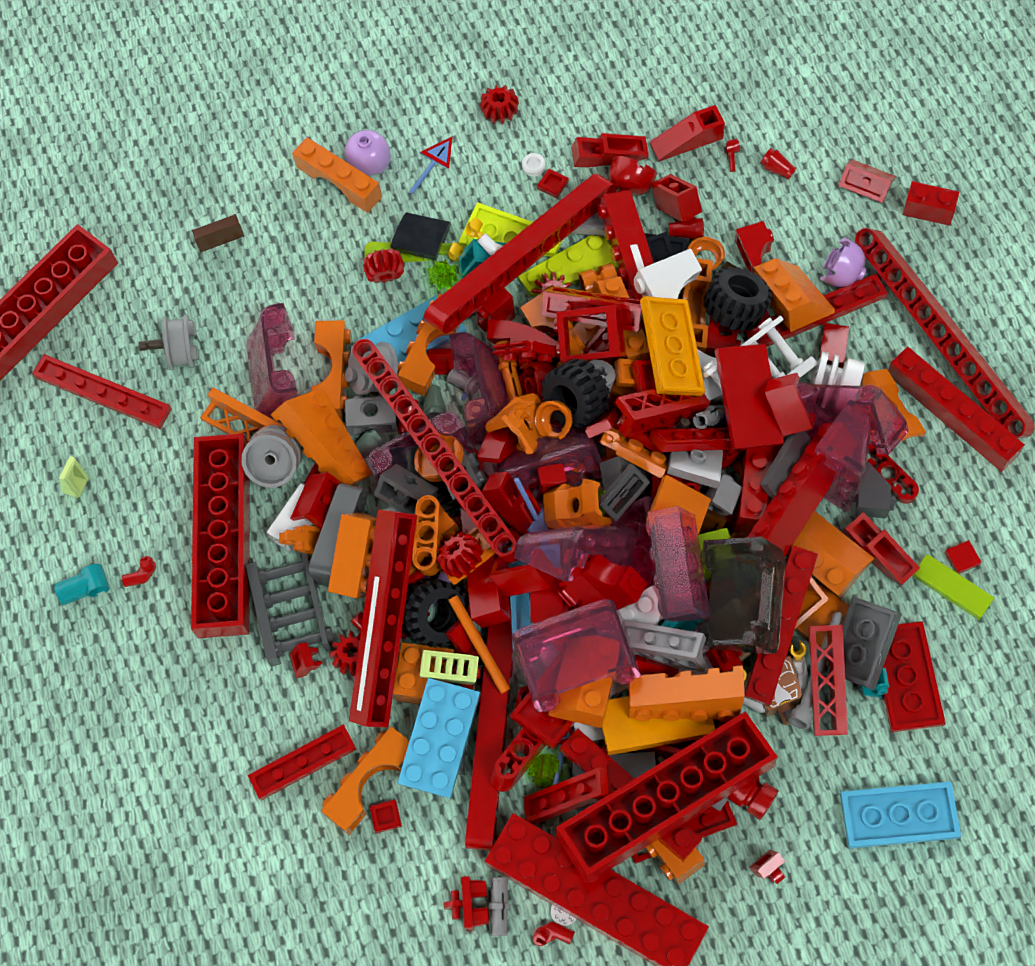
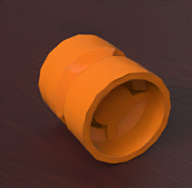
(589, 278)

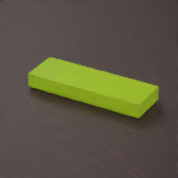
(953, 587)

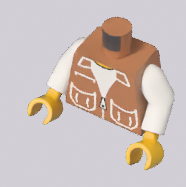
(789, 687)

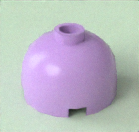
(368, 152)
(846, 263)

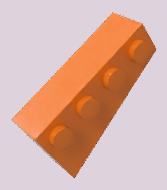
(323, 436)
(687, 696)

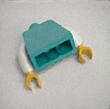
(476, 251)

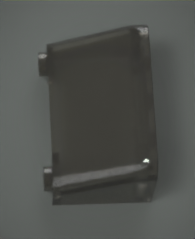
(743, 595)

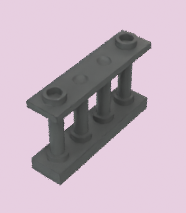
(269, 624)

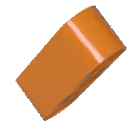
(426, 523)

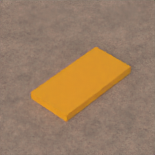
(672, 346)
(628, 734)

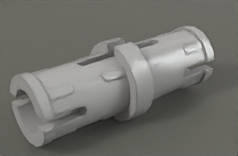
(710, 416)
(499, 906)

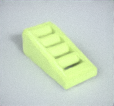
(73, 478)
(448, 676)

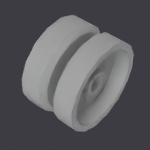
(271, 456)

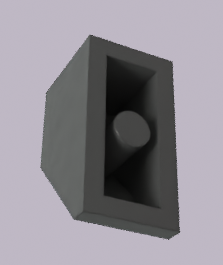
(874, 495)

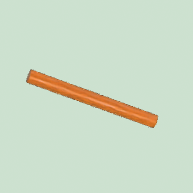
(479, 644)

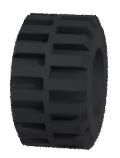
(737, 298)
(580, 389)
(417, 604)

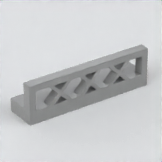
(668, 645)

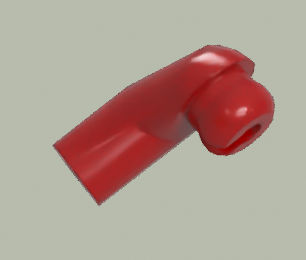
(143, 574)
(550, 932)

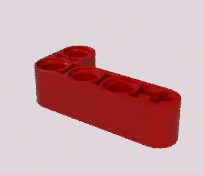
(522, 743)

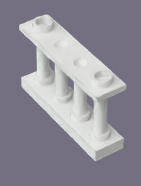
(768, 327)

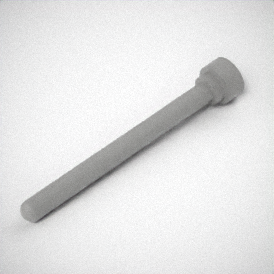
(801, 715)

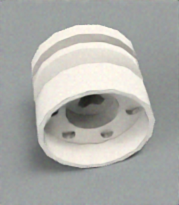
(833, 375)

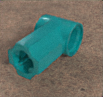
(87, 583)

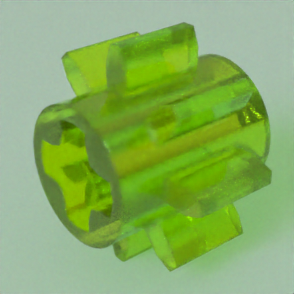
(442, 274)
(544, 770)

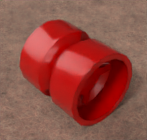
(755, 797)

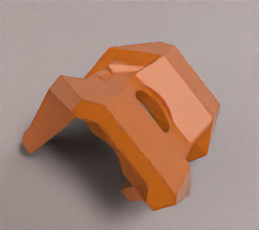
(886, 383)
(513, 417)
(559, 506)

